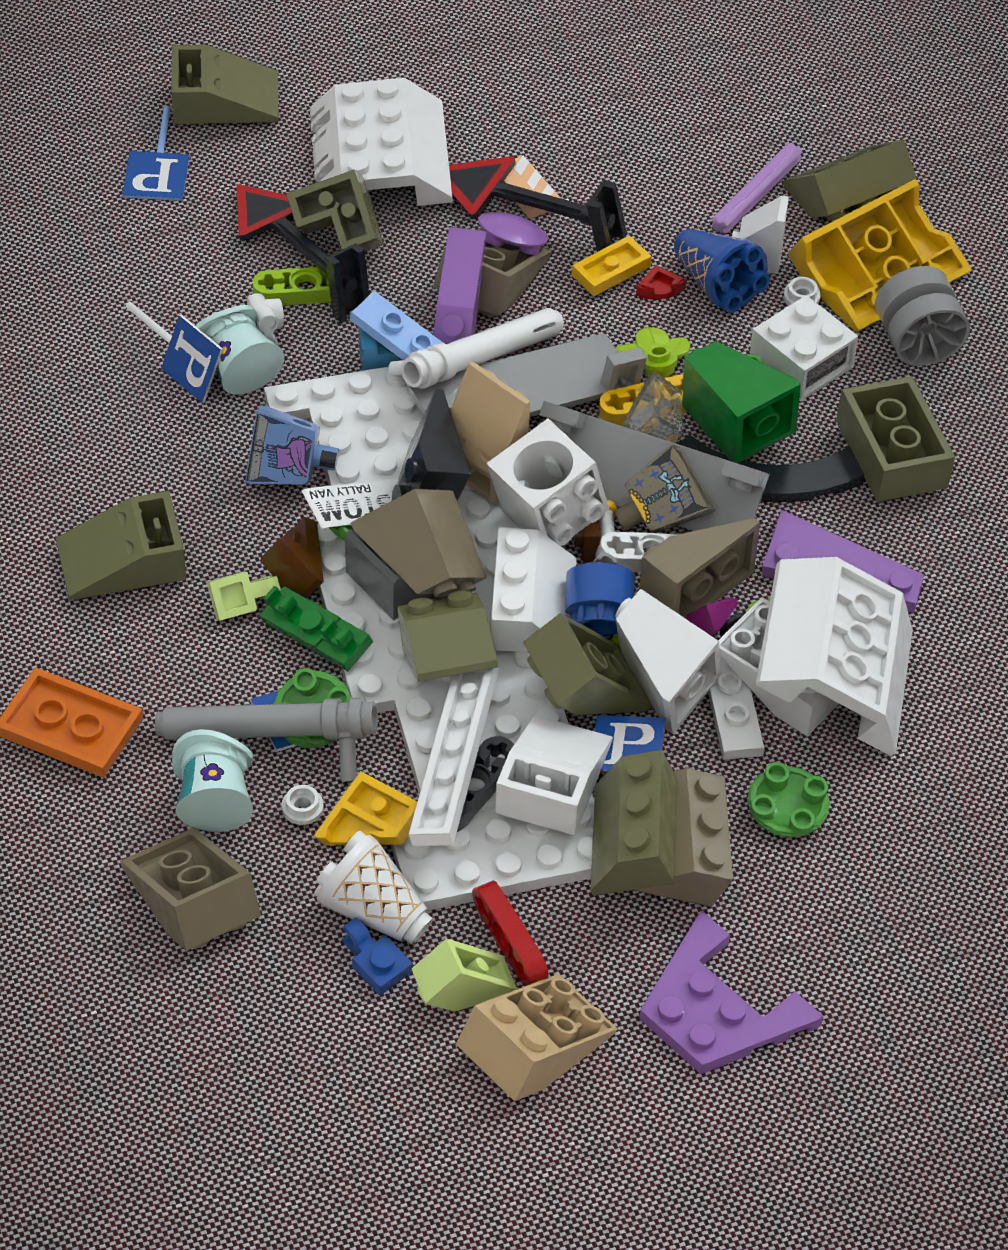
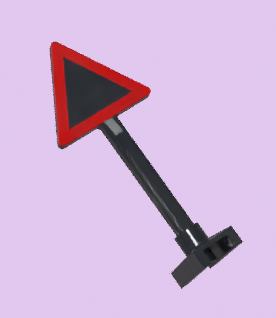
(479, 181)
(344, 270)

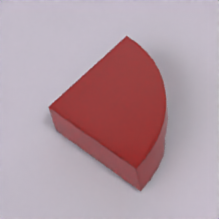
(660, 284)

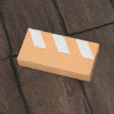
(527, 177)

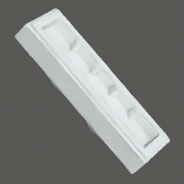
(735, 716)

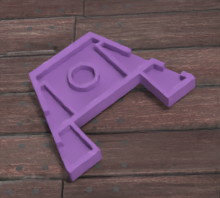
(705, 1016)

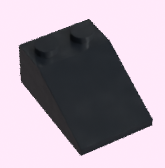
(434, 454)

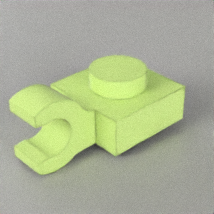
(236, 594)

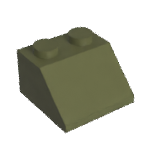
(446, 636)

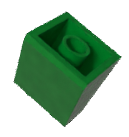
(739, 400)

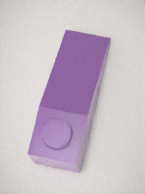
(460, 284)

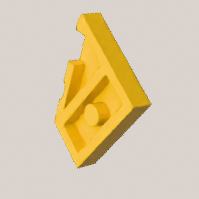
(371, 809)

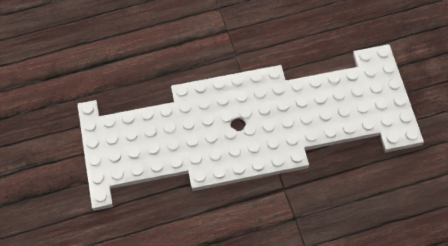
(372, 425)

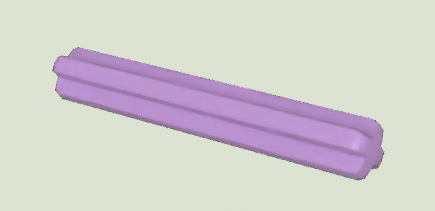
(756, 188)

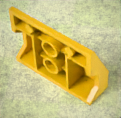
(870, 246)

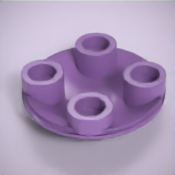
(512, 230)

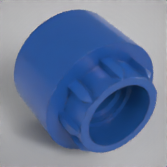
(596, 593)

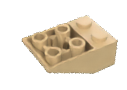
(488, 421)
(533, 1035)

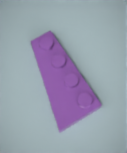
(801, 539)

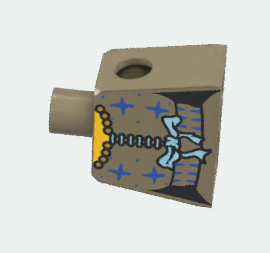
(664, 494)

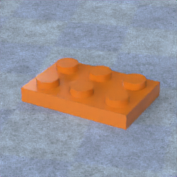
(69, 722)

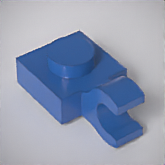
(376, 962)

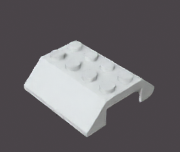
(385, 133)

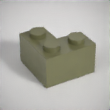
(340, 203)

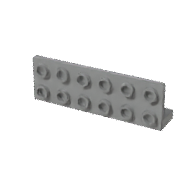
(556, 374)
(624, 452)

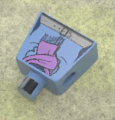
(286, 449)

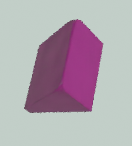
(712, 615)

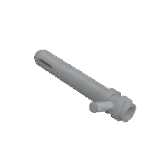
(327, 719)

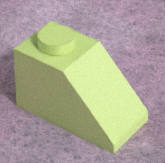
(461, 976)

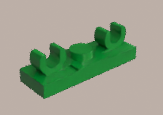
(315, 627)

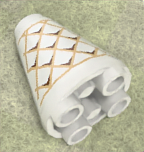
(373, 890)

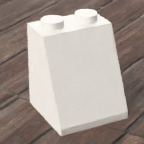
(667, 656)

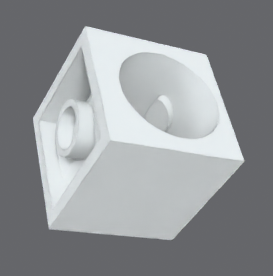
(548, 484)

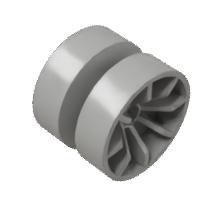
(922, 316)

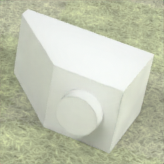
(767, 229)

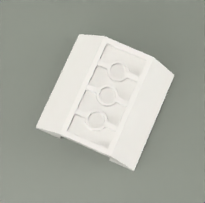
(841, 638)

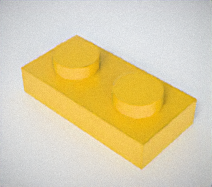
(611, 265)

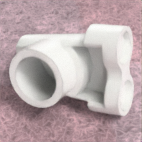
(269, 314)

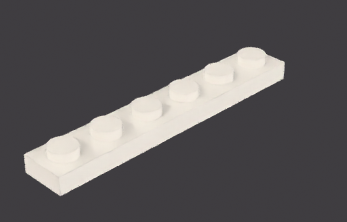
(452, 758)

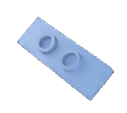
(391, 326)

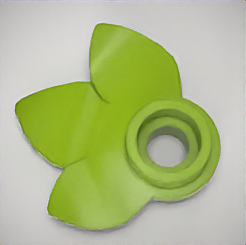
(660, 350)

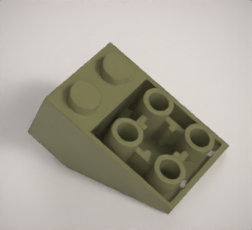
(221, 87)
(123, 548)

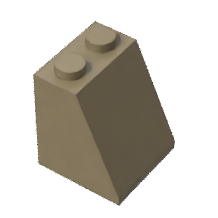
(424, 542)

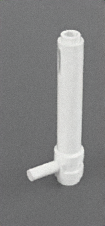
(443, 360)

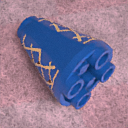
(723, 266)

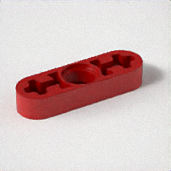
(510, 933)

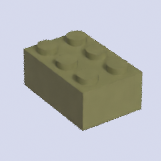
(895, 438)

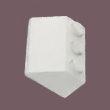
(527, 586)

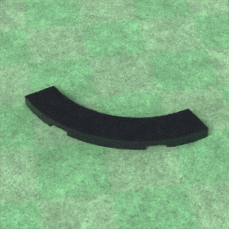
(800, 481)

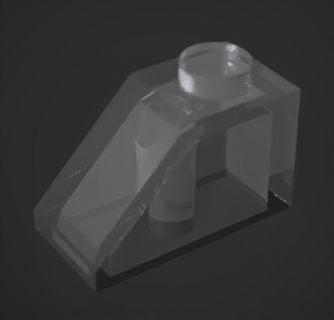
(657, 410)

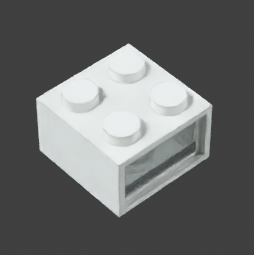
(805, 345)

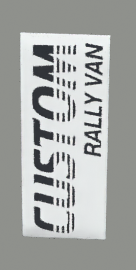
(347, 502)

